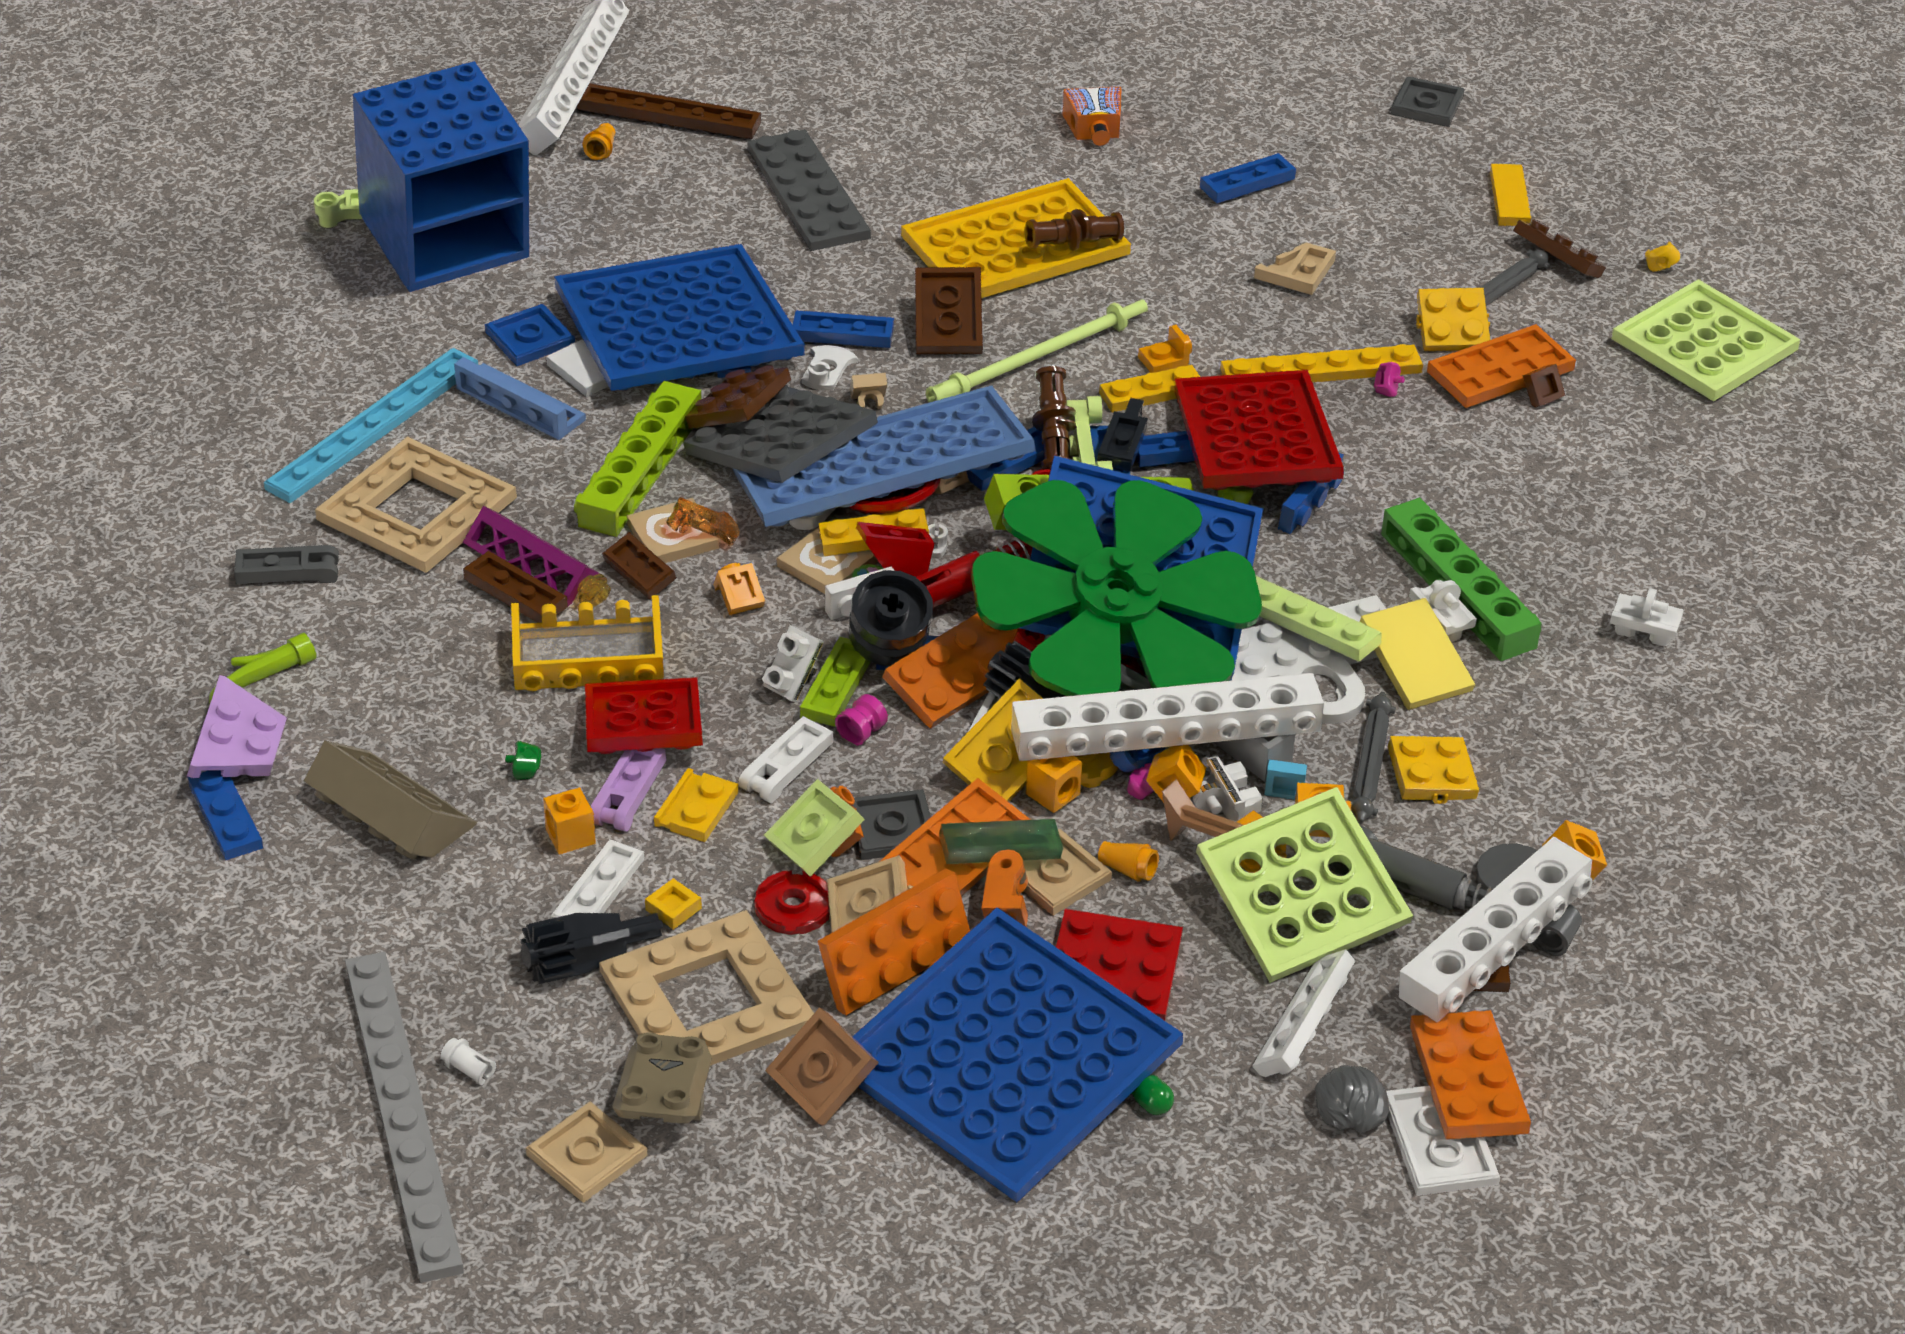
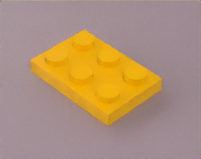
(990, 750)

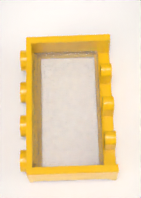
(587, 649)

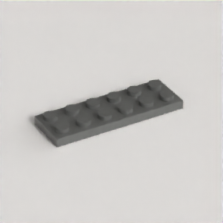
(808, 190)

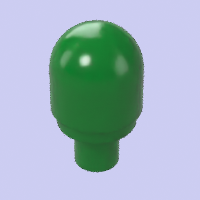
(1154, 1095)

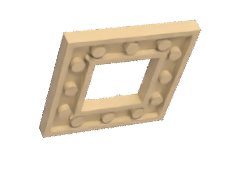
(355, 512)
(779, 1006)

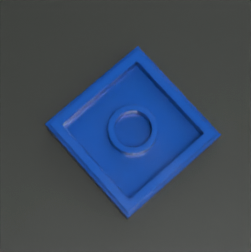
(529, 334)

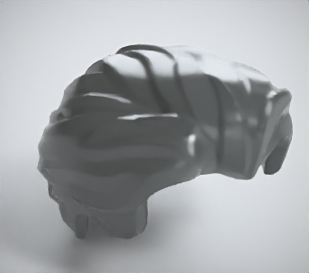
(1352, 1098)

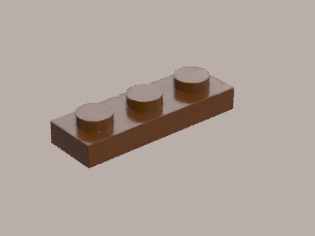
(1560, 247)
(513, 585)

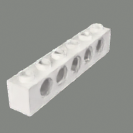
(1495, 929)

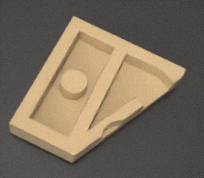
(1298, 269)

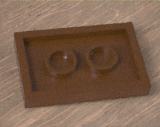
(948, 310)
(738, 397)

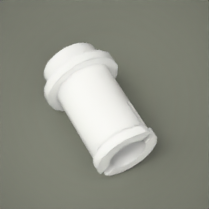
(459, 1055)

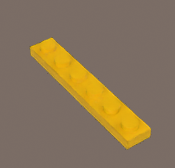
(1333, 364)

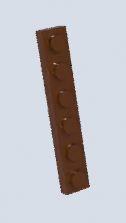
(670, 111)

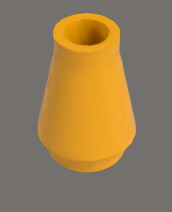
(599, 142)
(1130, 859)

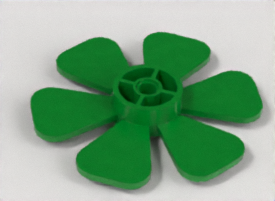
(1114, 589)

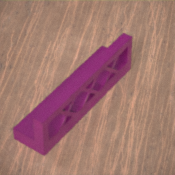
(527, 539)

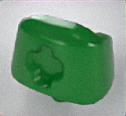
(525, 761)

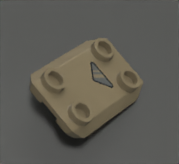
(664, 1079)

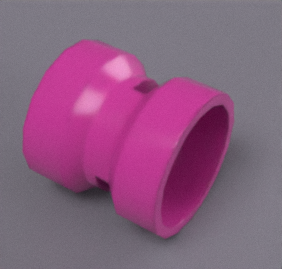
(864, 716)

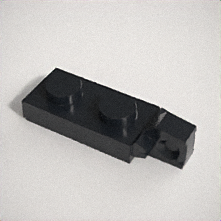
(1124, 436)

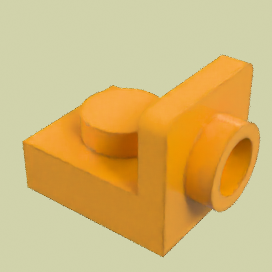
(1167, 354)
(739, 588)

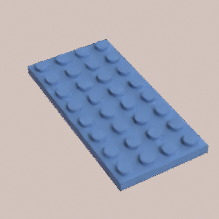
(895, 455)

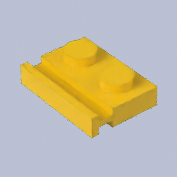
(696, 805)

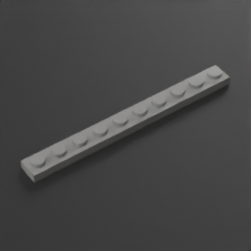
(404, 1119)

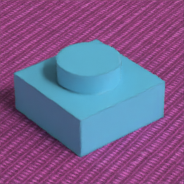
(1283, 778)

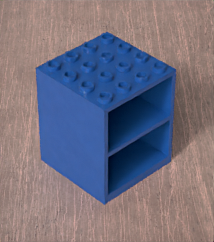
(442, 175)

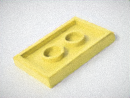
(1418, 654)

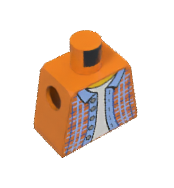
(1093, 113)

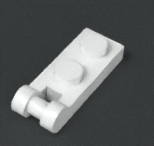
(786, 759)

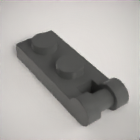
(287, 564)

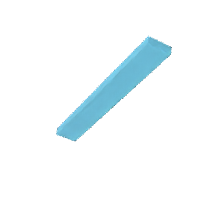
(365, 428)

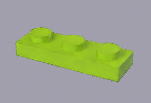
(834, 683)

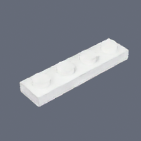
(1304, 1014)

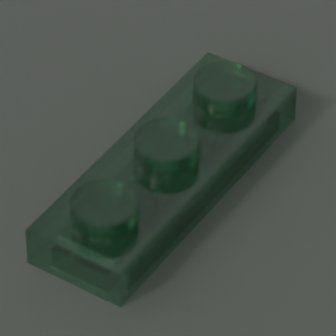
(981, 840)

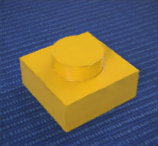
(673, 903)

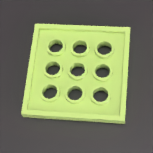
(1713, 364)
(1314, 939)

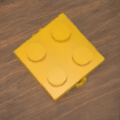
(1452, 318)
(1432, 768)

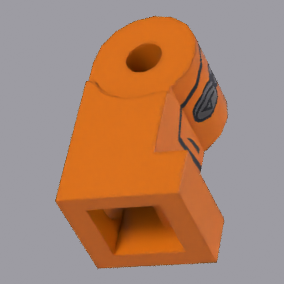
(1004, 884)

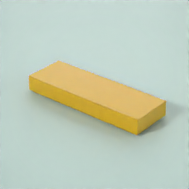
(1509, 194)

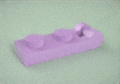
(627, 787)

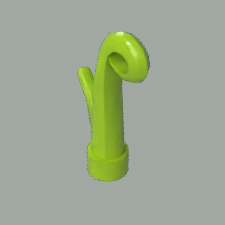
(264, 664)

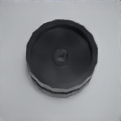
(889, 616)

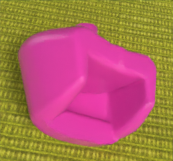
(1388, 378)
(1137, 783)

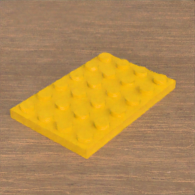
(994, 238)

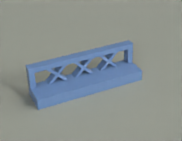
(516, 398)

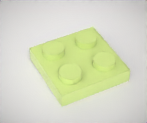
(814, 827)

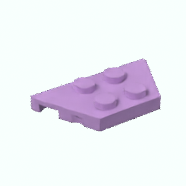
(237, 734)

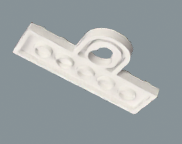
(1276, 651)

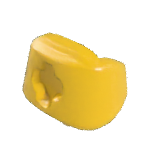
(1662, 257)

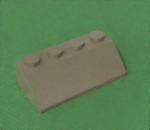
(386, 800)

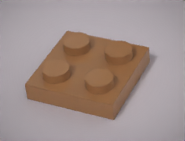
(821, 1066)

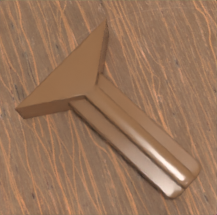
(1182, 814)

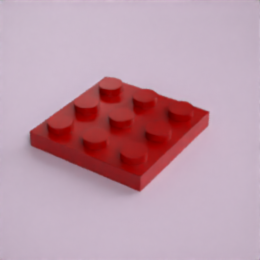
(643, 715)
(1126, 953)

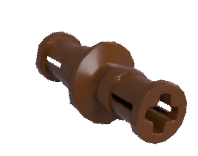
(1073, 229)
(1054, 414)

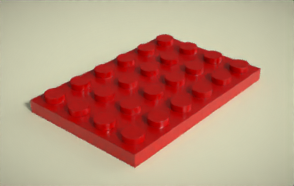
(1257, 429)

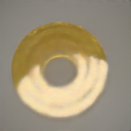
(593, 589)

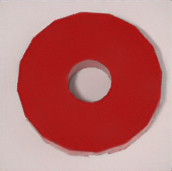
(792, 918)

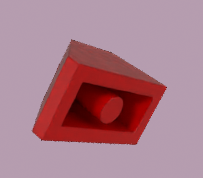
(898, 546)

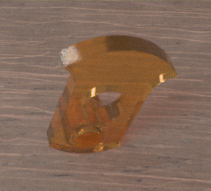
(694, 515)

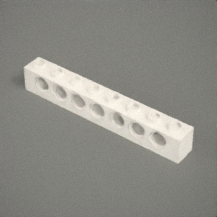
(571, 73)
(1166, 716)

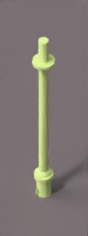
(959, 383)

